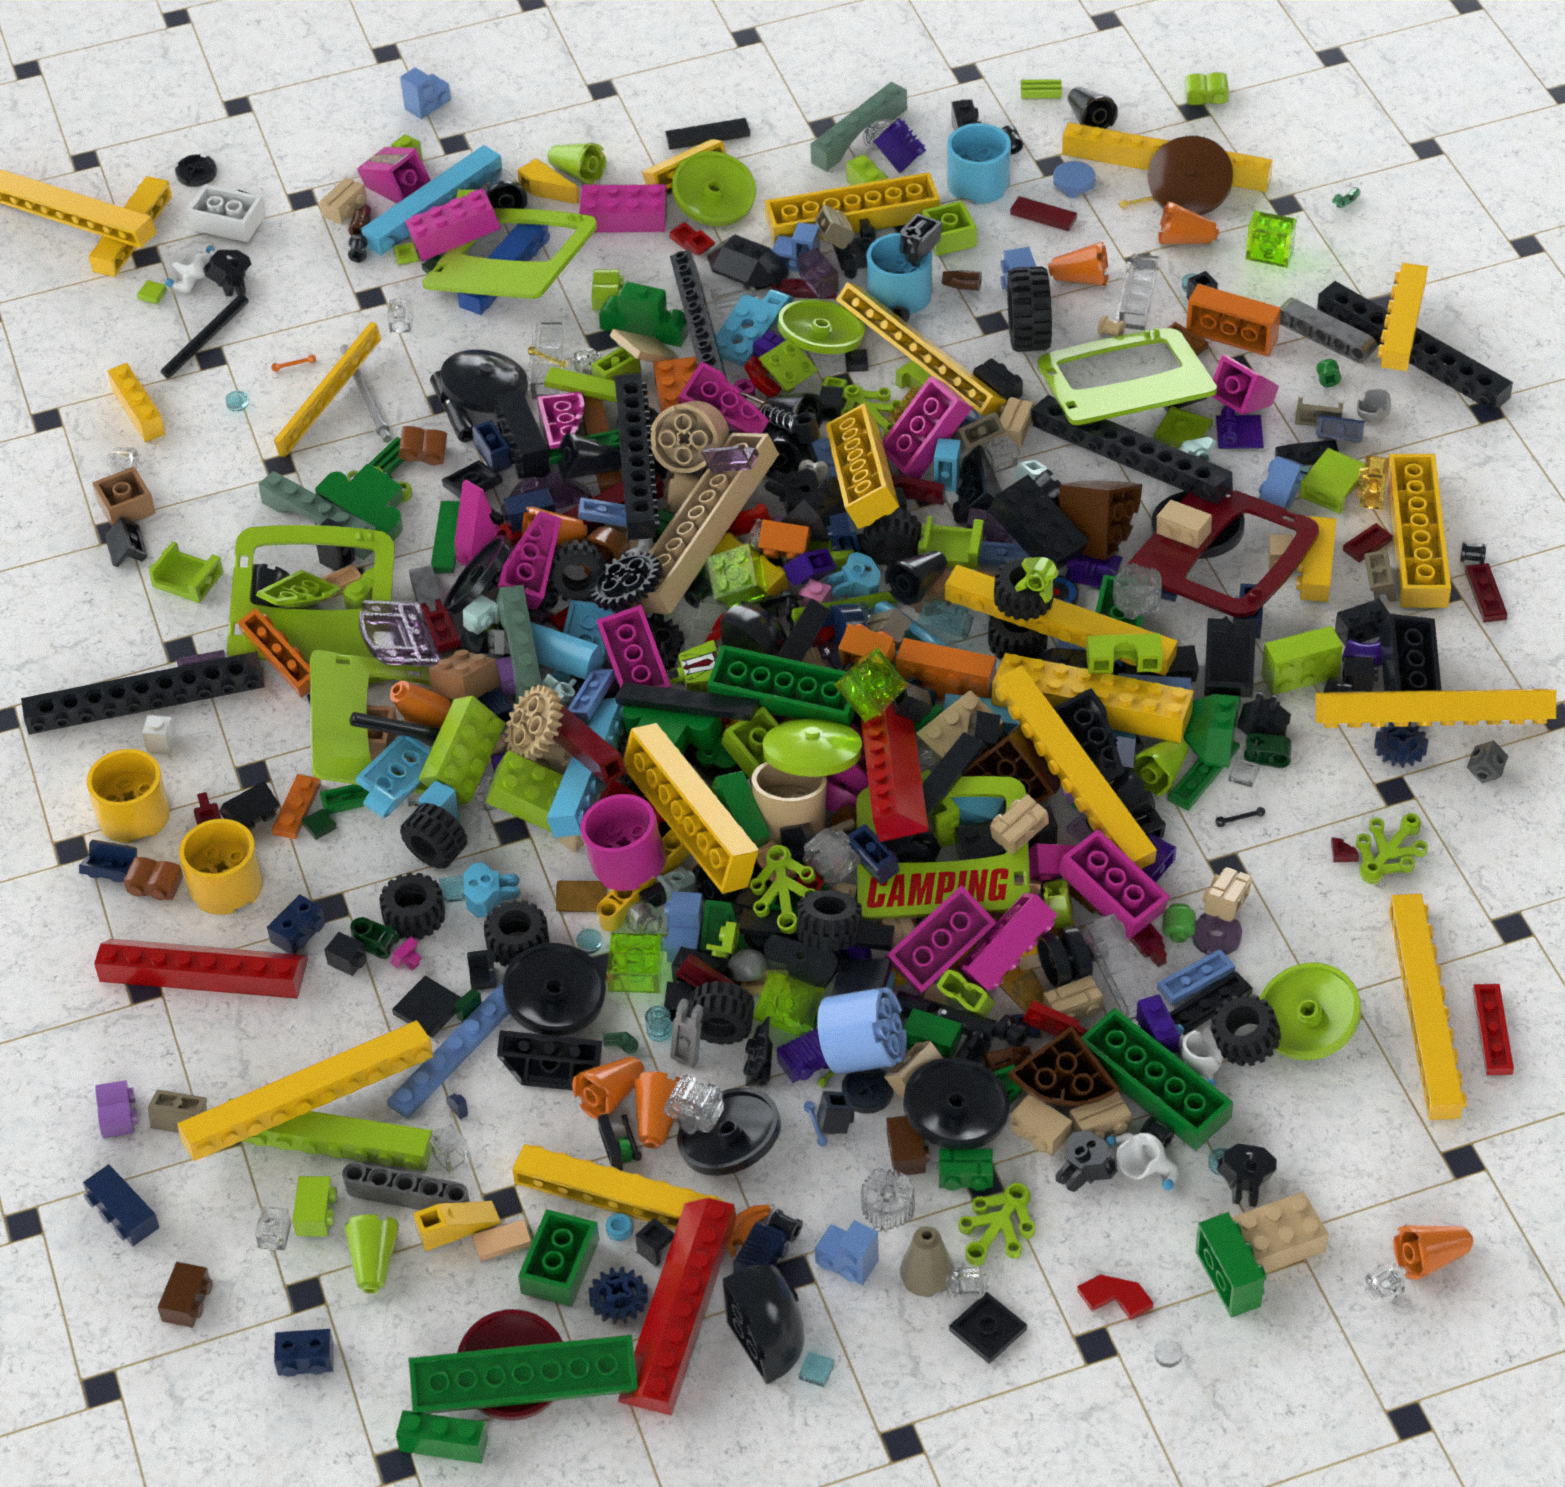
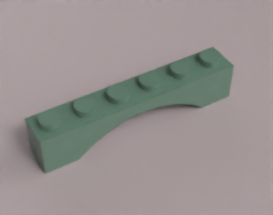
(833, 144)
(286, 495)
(518, 631)

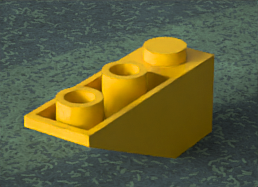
(545, 182)
(453, 1221)

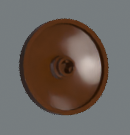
(1191, 174)

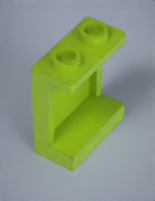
(1331, 480)
(957, 544)
(185, 574)
(945, 819)

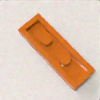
(296, 806)

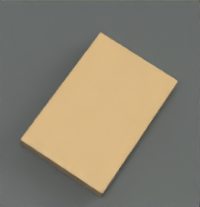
(643, 346)

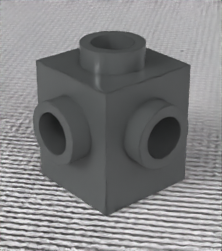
(1487, 761)

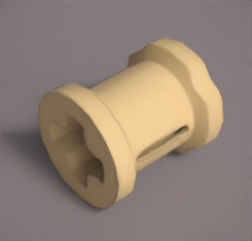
(1111, 327)

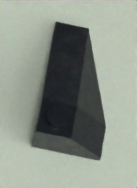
(977, 486)
(1089, 724)

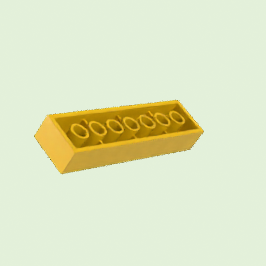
(883, 202)
(861, 466)
(1418, 531)
(1130, 703)
(690, 808)

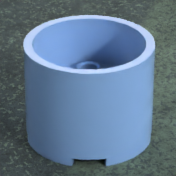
(861, 1031)

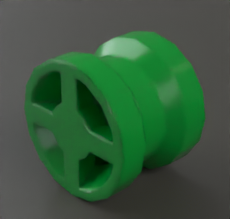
(1328, 373)

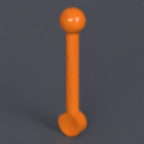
(276, 367)

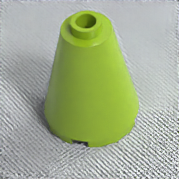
(580, 161)
(1160, 765)
(371, 1249)

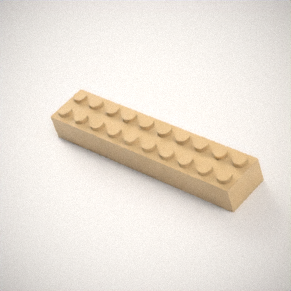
(703, 522)

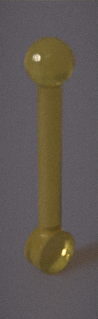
(1123, 204)
(532, 351)

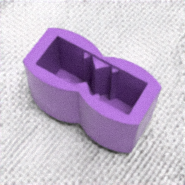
(115, 1108)

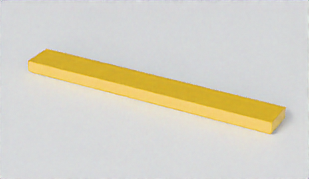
(327, 389)

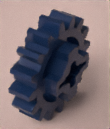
(1401, 744)
(618, 1295)

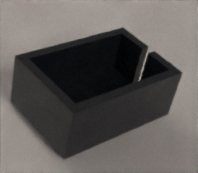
(1230, 658)

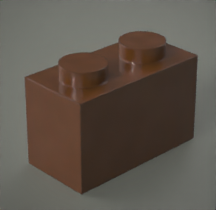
(906, 1147)
(185, 1294)

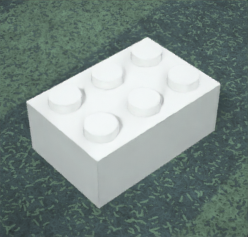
(226, 213)

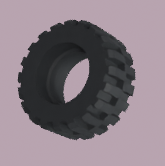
(1029, 309)

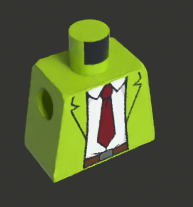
(695, 667)

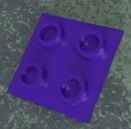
(899, 145)
(1238, 430)
(1091, 571)

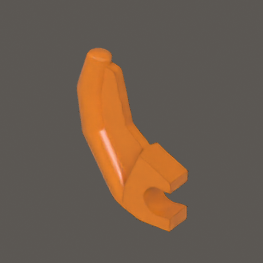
(745, 1223)

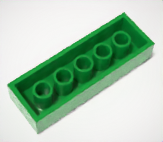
(781, 685)
(1158, 1079)

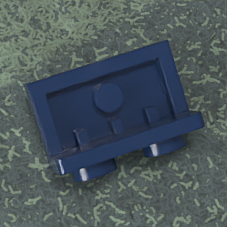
(107, 860)

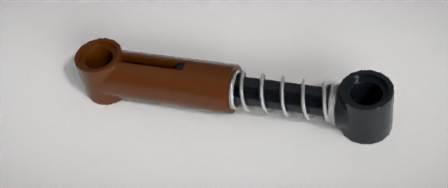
(802, 425)

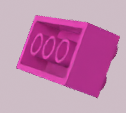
(625, 207)
(452, 224)
(930, 415)
(632, 648)
(1113, 883)
(940, 940)
(1007, 941)

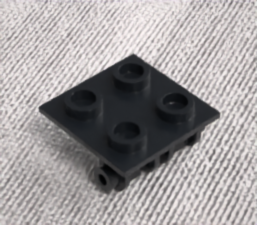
(853, 256)
(759, 1055)

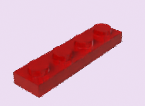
(1493, 1029)

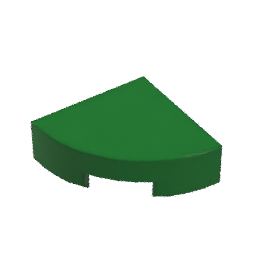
(625, 1149)

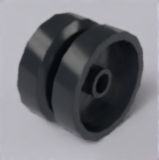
(1064, 956)

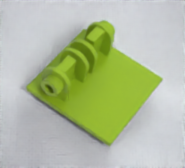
(788, 365)

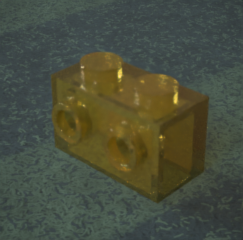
(1374, 482)

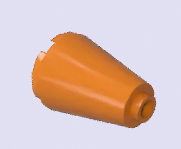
(1185, 227)
(1082, 266)
(569, 529)
(420, 704)
(606, 1086)
(651, 1095)
(1429, 1247)

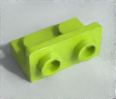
(729, 936)

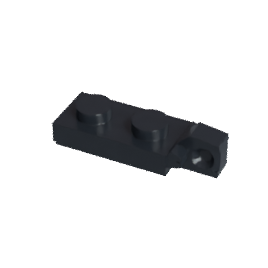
(1305, 453)

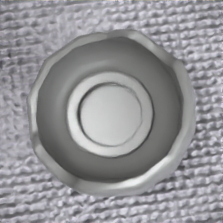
(1375, 405)
(747, 965)

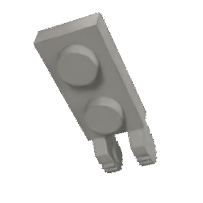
(686, 1034)

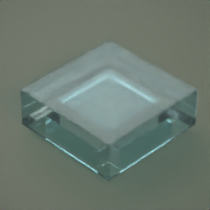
(452, 889)
(816, 1369)

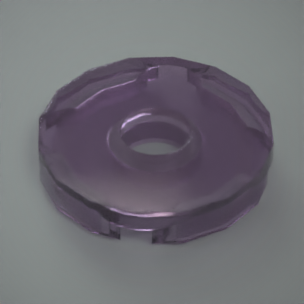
(1208, 943)

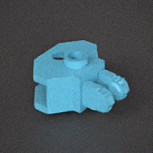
(855, 577)
(487, 888)

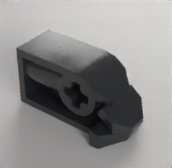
(919, 238)

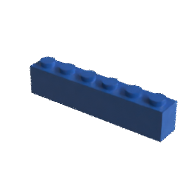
(519, 245)

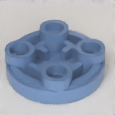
(1074, 178)

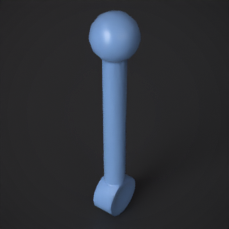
(809, 1108)

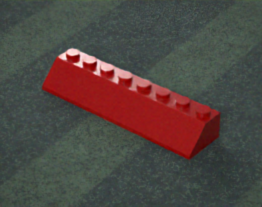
(894, 775)
(200, 968)
(680, 1303)

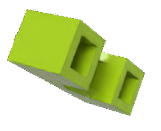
(1142, 649)

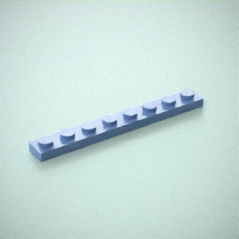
(449, 1055)

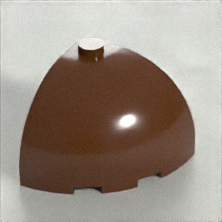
(1101, 512)
(1017, 758)
(1064, 1073)

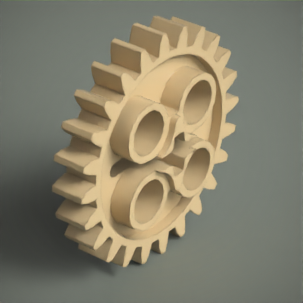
(534, 722)

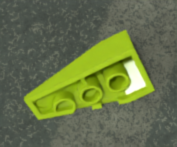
(298, 590)

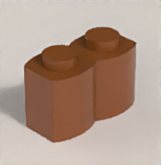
(422, 445)
(153, 878)

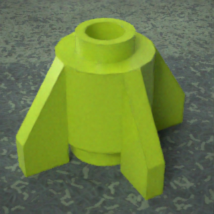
(1039, 576)

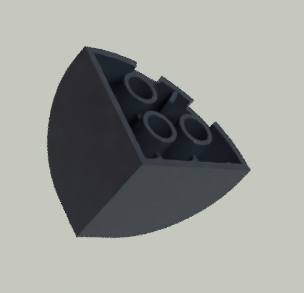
(752, 629)
(764, 1319)

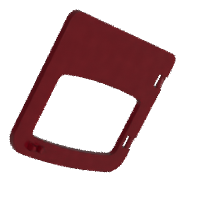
(1176, 559)

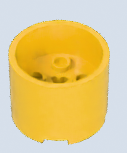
(128, 795)
(221, 866)

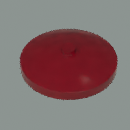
(506, 1330)

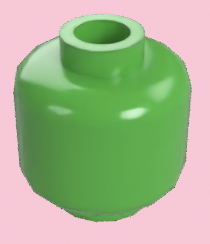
(1179, 922)

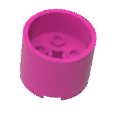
(623, 841)

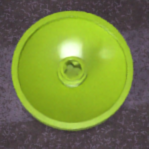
(713, 188)
(821, 326)
(812, 747)
(1314, 1010)

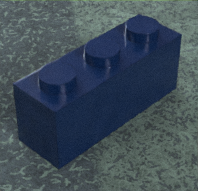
(120, 1205)

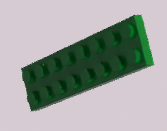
(522, 1375)

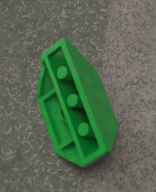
(1213, 728)

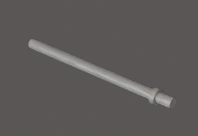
(381, 428)

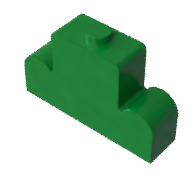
(644, 312)
(367, 496)
(678, 726)

